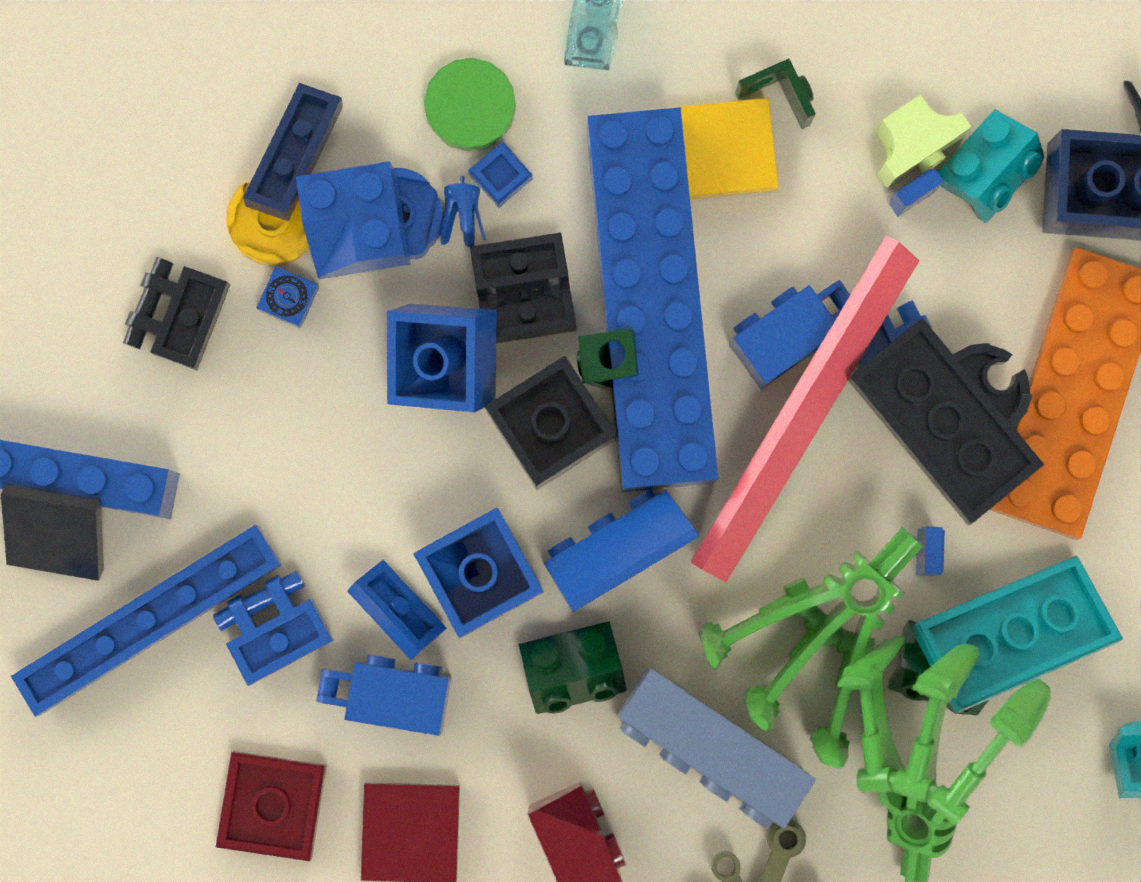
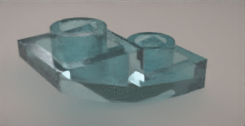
(592, 33)

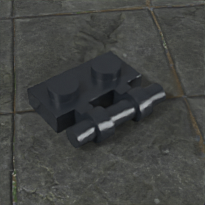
(189, 316)

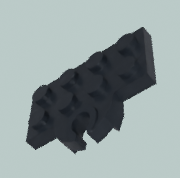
(952, 416)

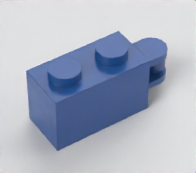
(787, 333)
(390, 694)

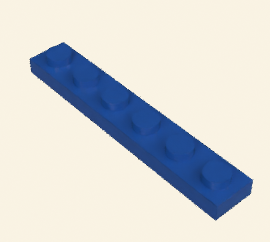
(146, 620)

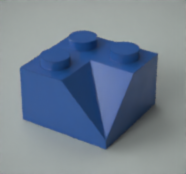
(353, 220)
(441, 357)
(478, 573)

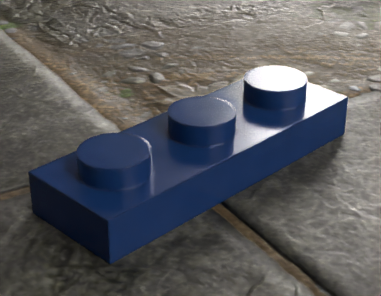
(293, 151)

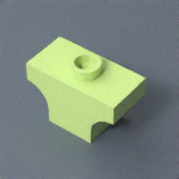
(916, 139)

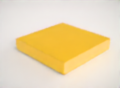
(729, 148)

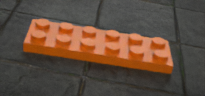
(1078, 392)

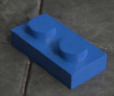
(396, 609)

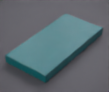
(1022, 630)

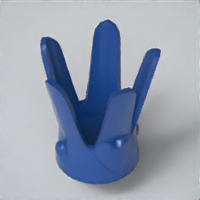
(462, 199)

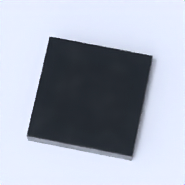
(52, 532)

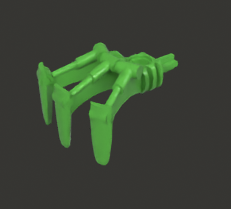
(762, 704)
(919, 811)

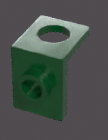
(795, 89)
(594, 358)

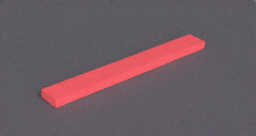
(805, 409)

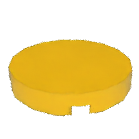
(263, 236)

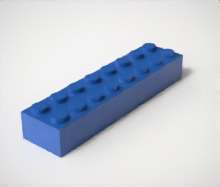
(654, 290)

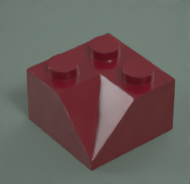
(573, 837)

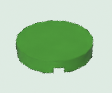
(470, 104)

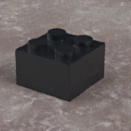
(550, 422)

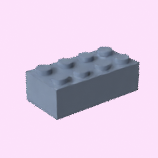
(716, 748)

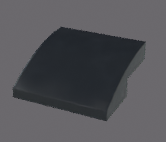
(525, 285)

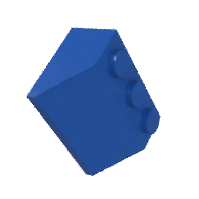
(618, 548)

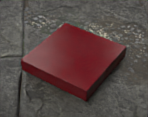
(271, 806)
(410, 832)

